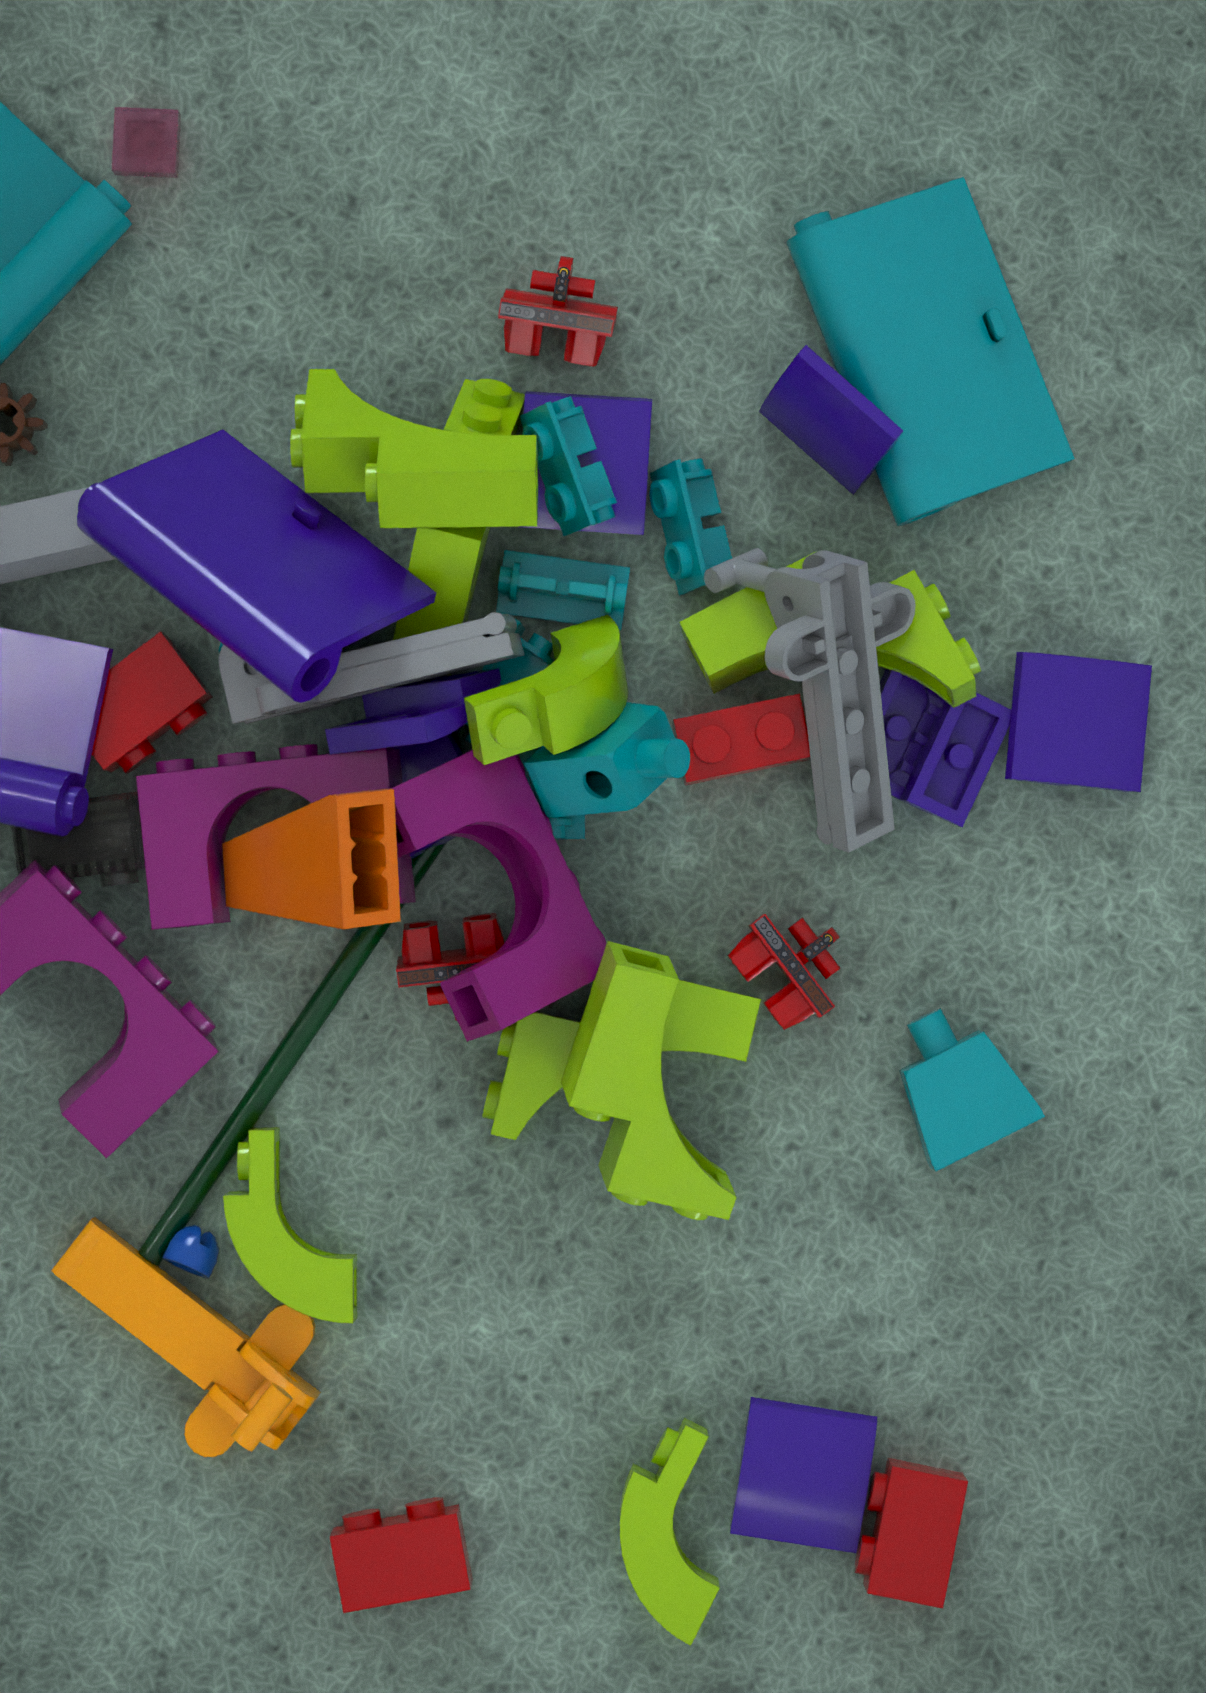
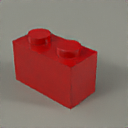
(144, 700)
(744, 738)
(912, 1532)
(400, 1555)

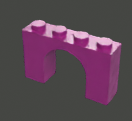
(191, 809)
(552, 934)
(158, 1038)

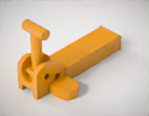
(248, 1378)

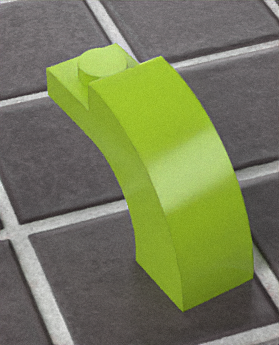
(558, 705)
(273, 1253)
(658, 1569)

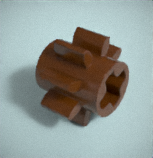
(24, 422)

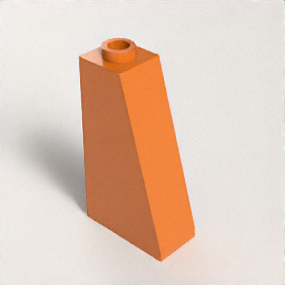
(320, 863)

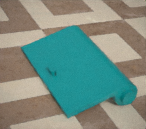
(49, 229)
(933, 343)

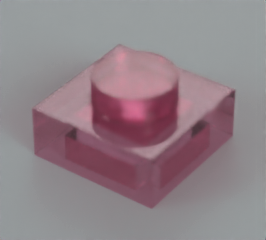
(146, 142)

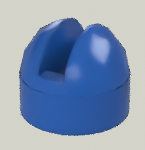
(193, 1252)

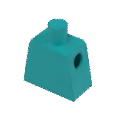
(611, 769)
(962, 1092)

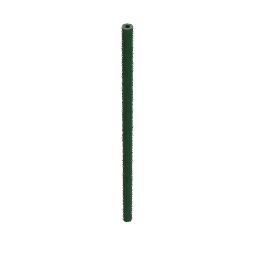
(272, 1077)

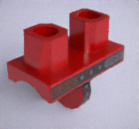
(529, 312)
(425, 963)
(802, 994)

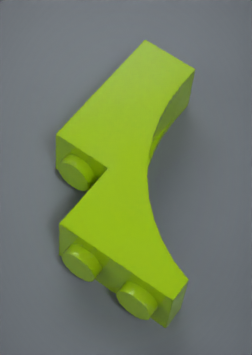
(411, 469)
(452, 556)
(734, 632)
(541, 1043)
(619, 1075)

